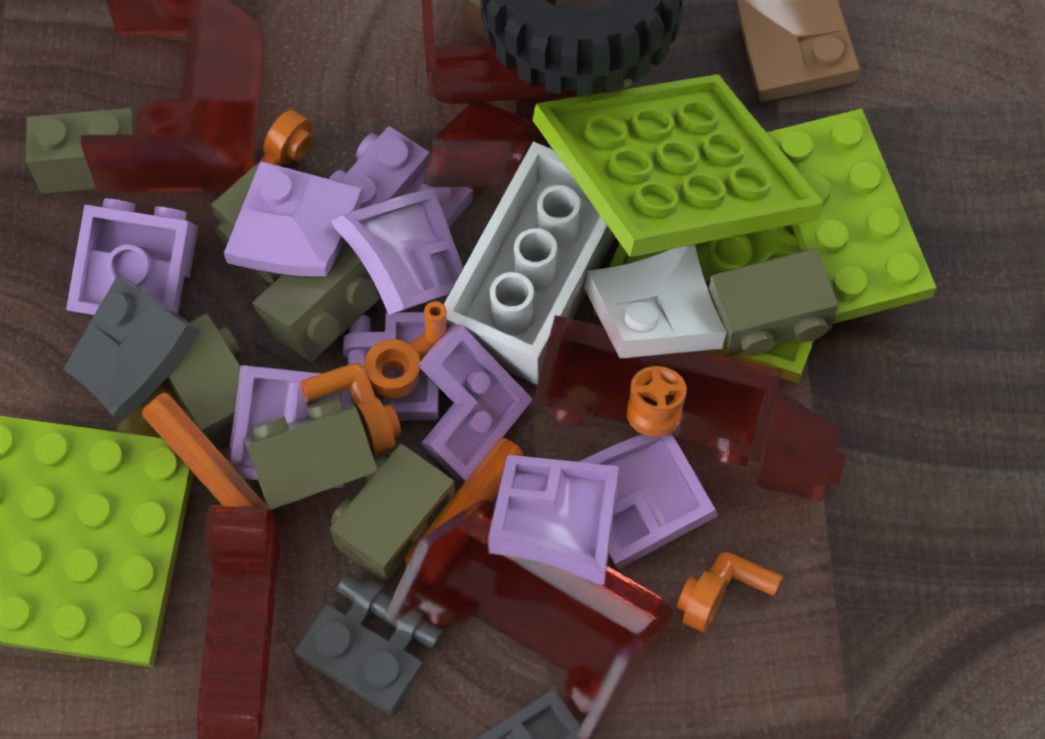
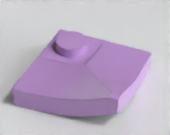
(289, 223)
(404, 248)
(263, 396)
(655, 496)
(556, 514)

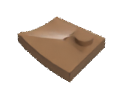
(796, 46)

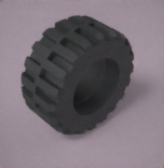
(581, 47)

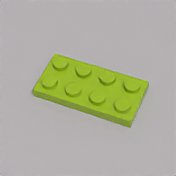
(862, 225)

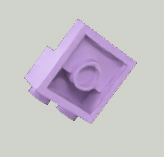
(396, 167)
(136, 246)

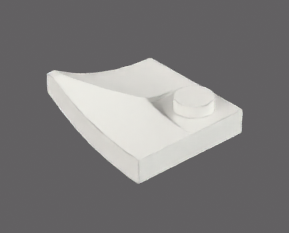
(656, 305)

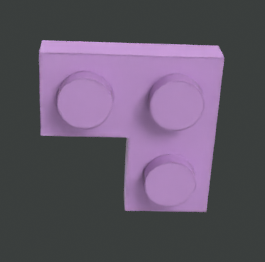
(483, 398)

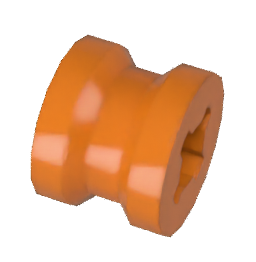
(666, 390)

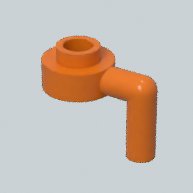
(288, 139)
(405, 357)
(378, 421)
(703, 596)

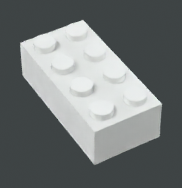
(529, 264)

